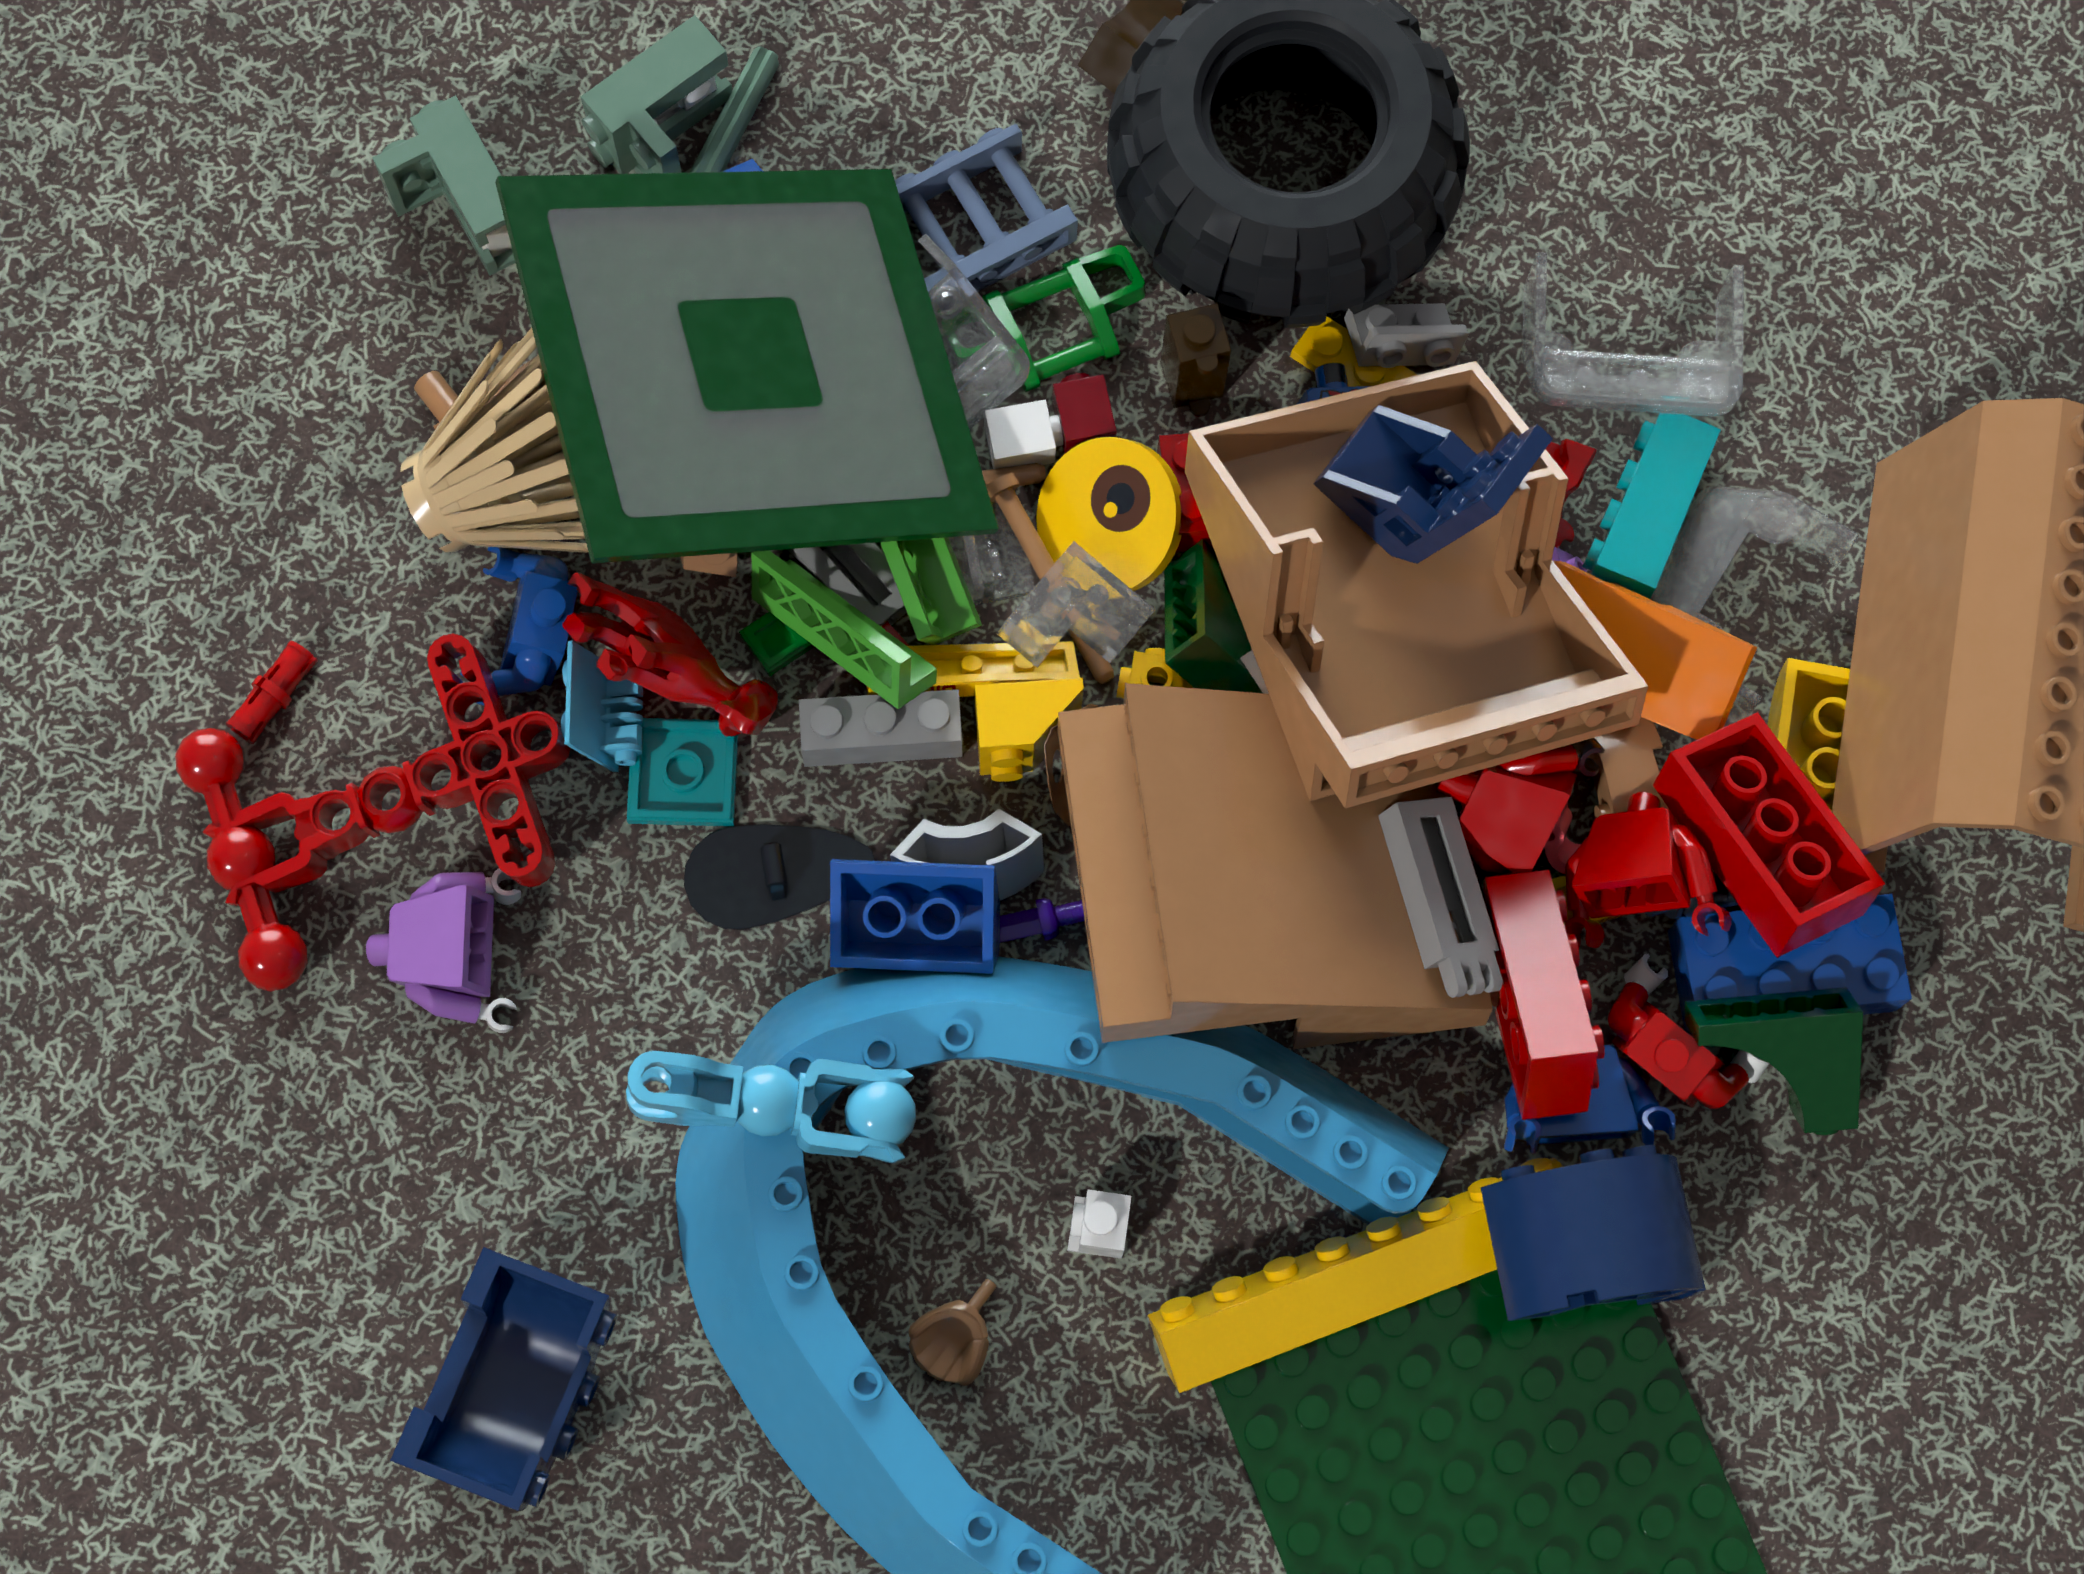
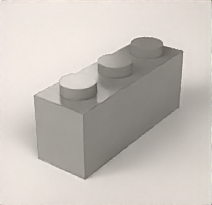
(875, 731)

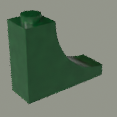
(1203, 624)
(1802, 1034)

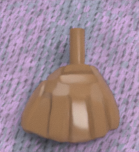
(952, 1339)

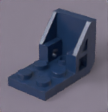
(1420, 483)

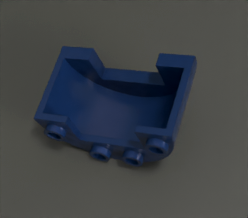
(1592, 1233)
(510, 1383)

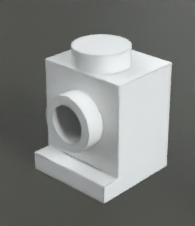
(1100, 1224)

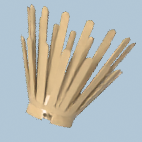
(489, 472)

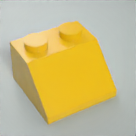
(1016, 723)

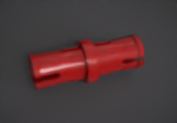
(271, 692)

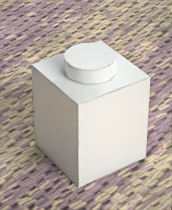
(1022, 434)

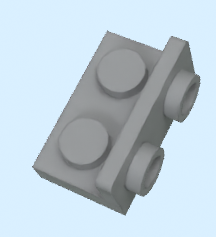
(1405, 335)

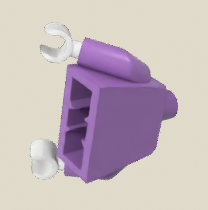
(444, 945)

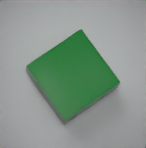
(773, 643)

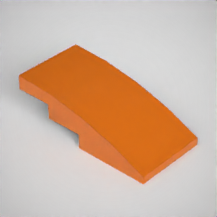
(1686, 662)

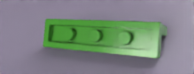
(932, 588)
(839, 630)

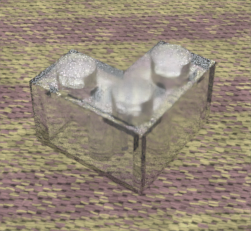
(1080, 598)

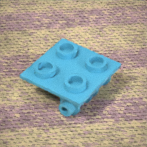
(599, 712)

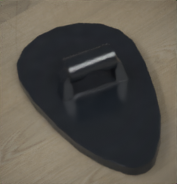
(764, 872)

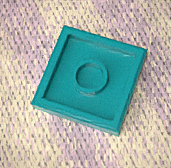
(683, 774)

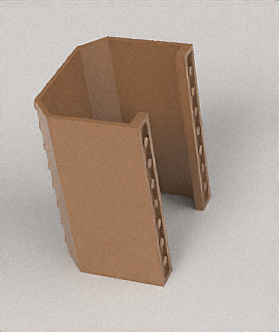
(1972, 637)

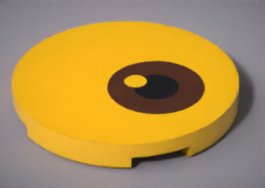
(1116, 505)

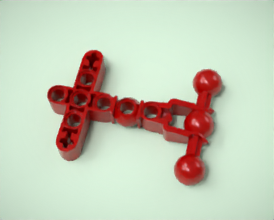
(244, 857)

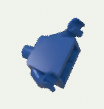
(535, 630)
(1612, 1112)

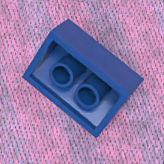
(914, 916)

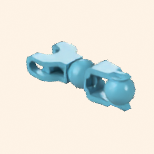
(773, 1101)

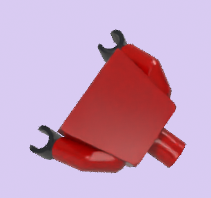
(1517, 805)

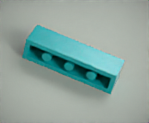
(1653, 503)

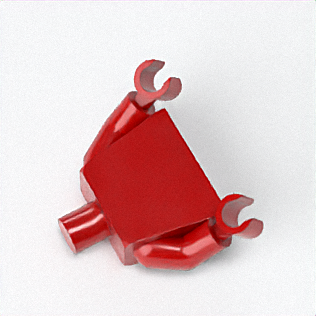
(1638, 866)

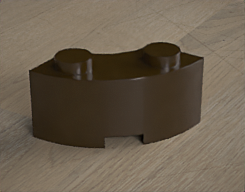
(1118, 39)

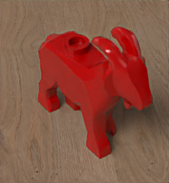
(665, 657)

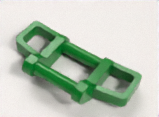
(1096, 309)

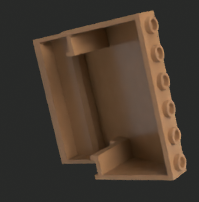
(1390, 663)
(1228, 889)

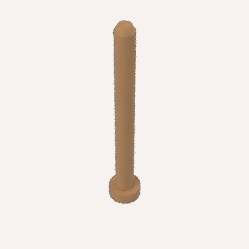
(1003, 493)

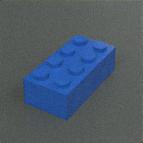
(1738, 963)

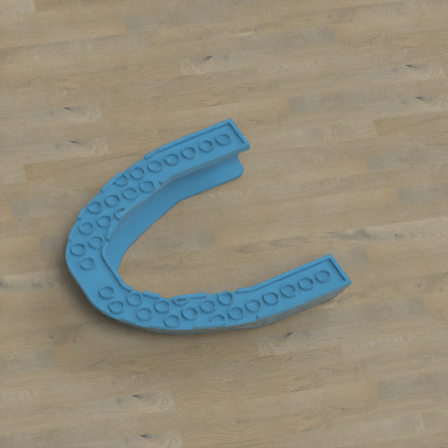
(759, 1265)

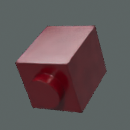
(1083, 409)

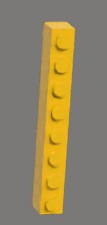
(1327, 1287)

